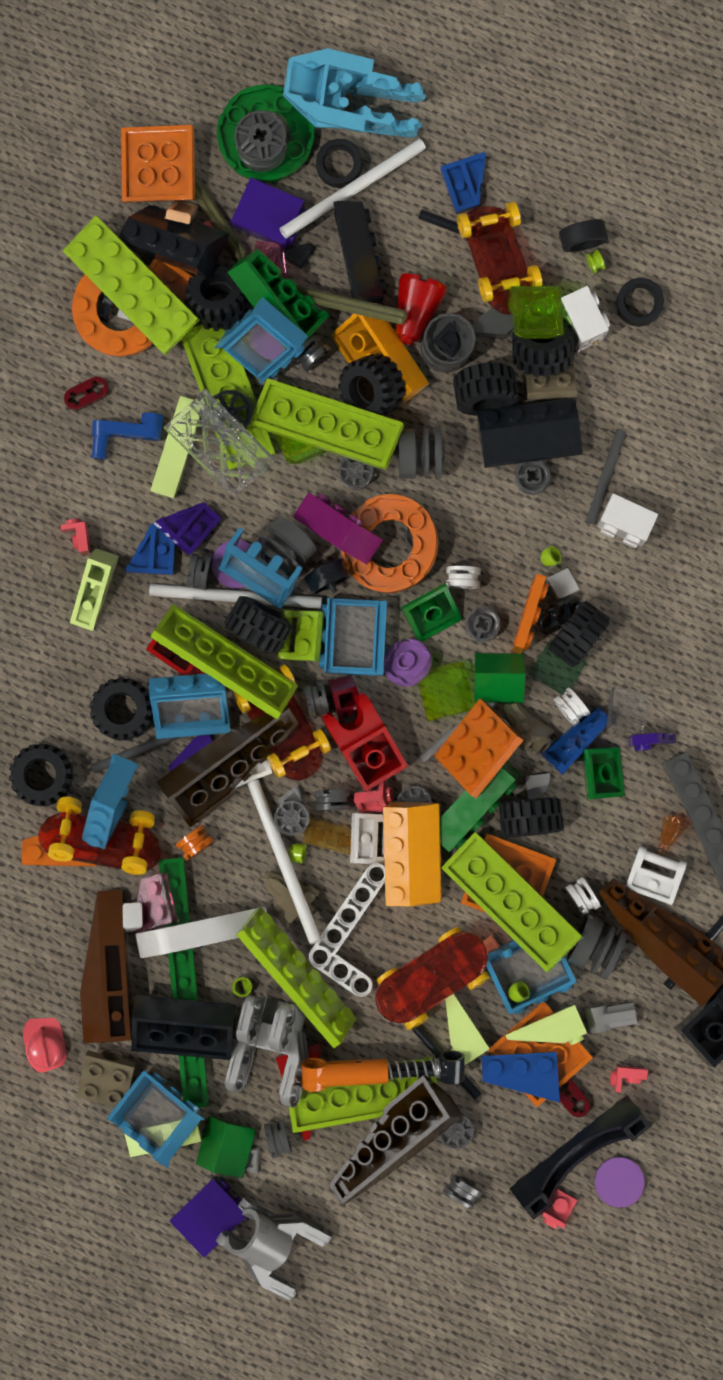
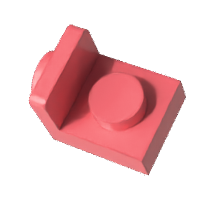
(81, 538)
(374, 801)
(631, 1073)
(560, 1210)

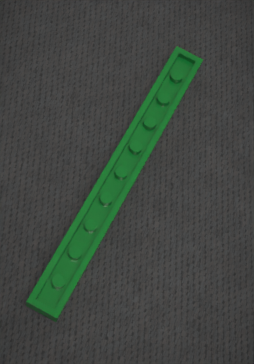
(184, 981)

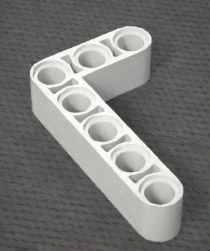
(345, 929)
(191, 934)

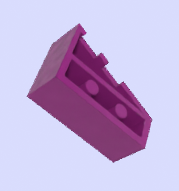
(337, 528)

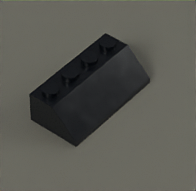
(179, 244)
(358, 251)
(529, 432)
(183, 1027)

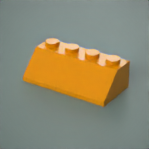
(367, 336)
(412, 853)

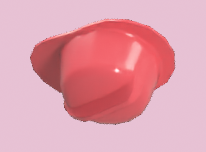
(44, 1044)

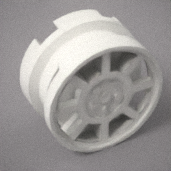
(460, 580)
(571, 706)
(579, 897)

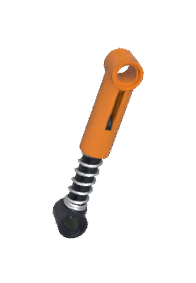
(319, 1074)

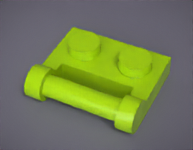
(307, 637)

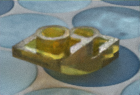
(328, 836)

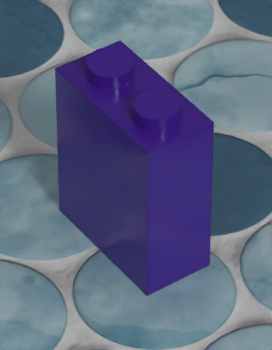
(265, 211)
(208, 1214)

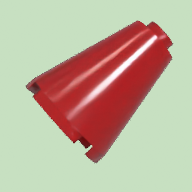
(420, 302)

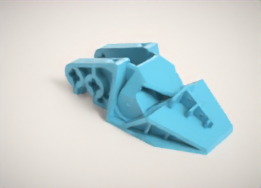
(318, 88)

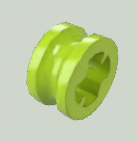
(595, 261)

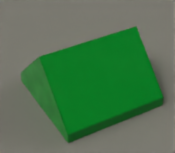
(431, 613)
(499, 677)
(603, 773)
(225, 1147)

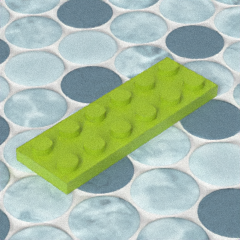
(131, 285)
(219, 372)
(326, 424)
(224, 661)
(512, 902)
(297, 977)
(347, 1103)

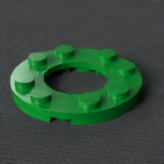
(271, 99)

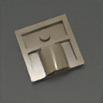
(555, 386)
(105, 1077)

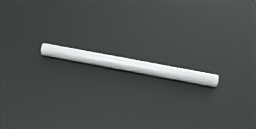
(352, 188)
(228, 595)
(284, 862)

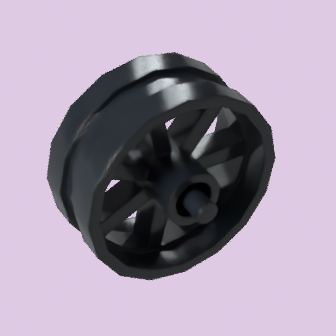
(233, 410)
(327, 576)

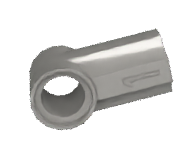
(607, 1017)

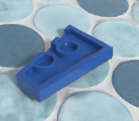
(574, 741)
(525, 1073)

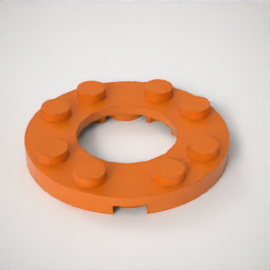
(95, 333)
(424, 549)

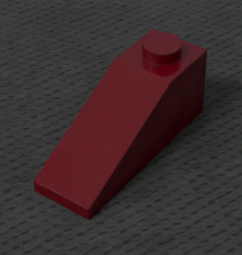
(342, 694)

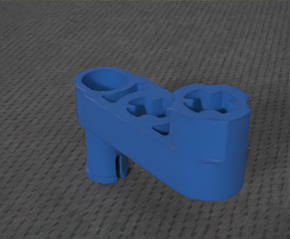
(149, 429)

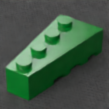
(262, 278)
(468, 810)

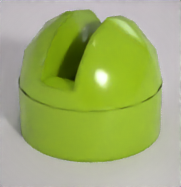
(550, 556)
(297, 852)
(246, 986)
(519, 992)

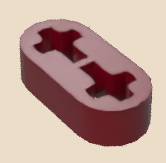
(83, 388)
(568, 1104)

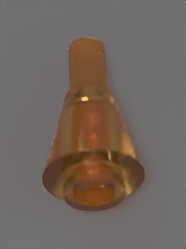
(670, 831)

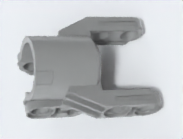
(272, 1027)
(270, 1244)

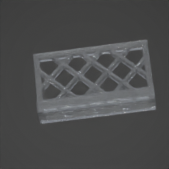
(230, 434)

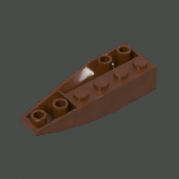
(668, 941)
(105, 978)

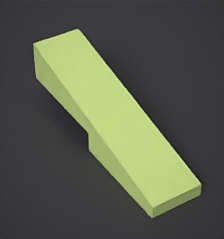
(173, 457)

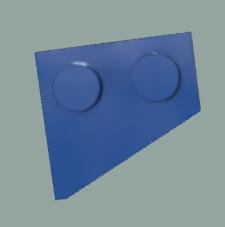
(464, 181)
(153, 554)

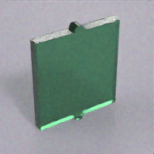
(555, 672)

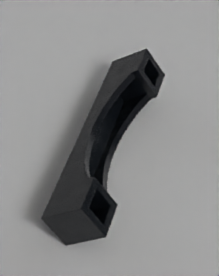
(617, 1124)

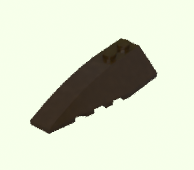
(214, 771)
(400, 1133)

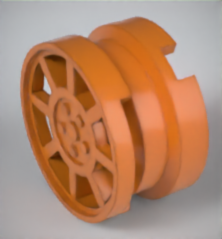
(194, 842)

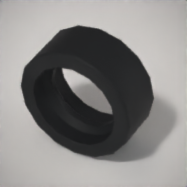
(327, 148)
(583, 235)
(643, 283)

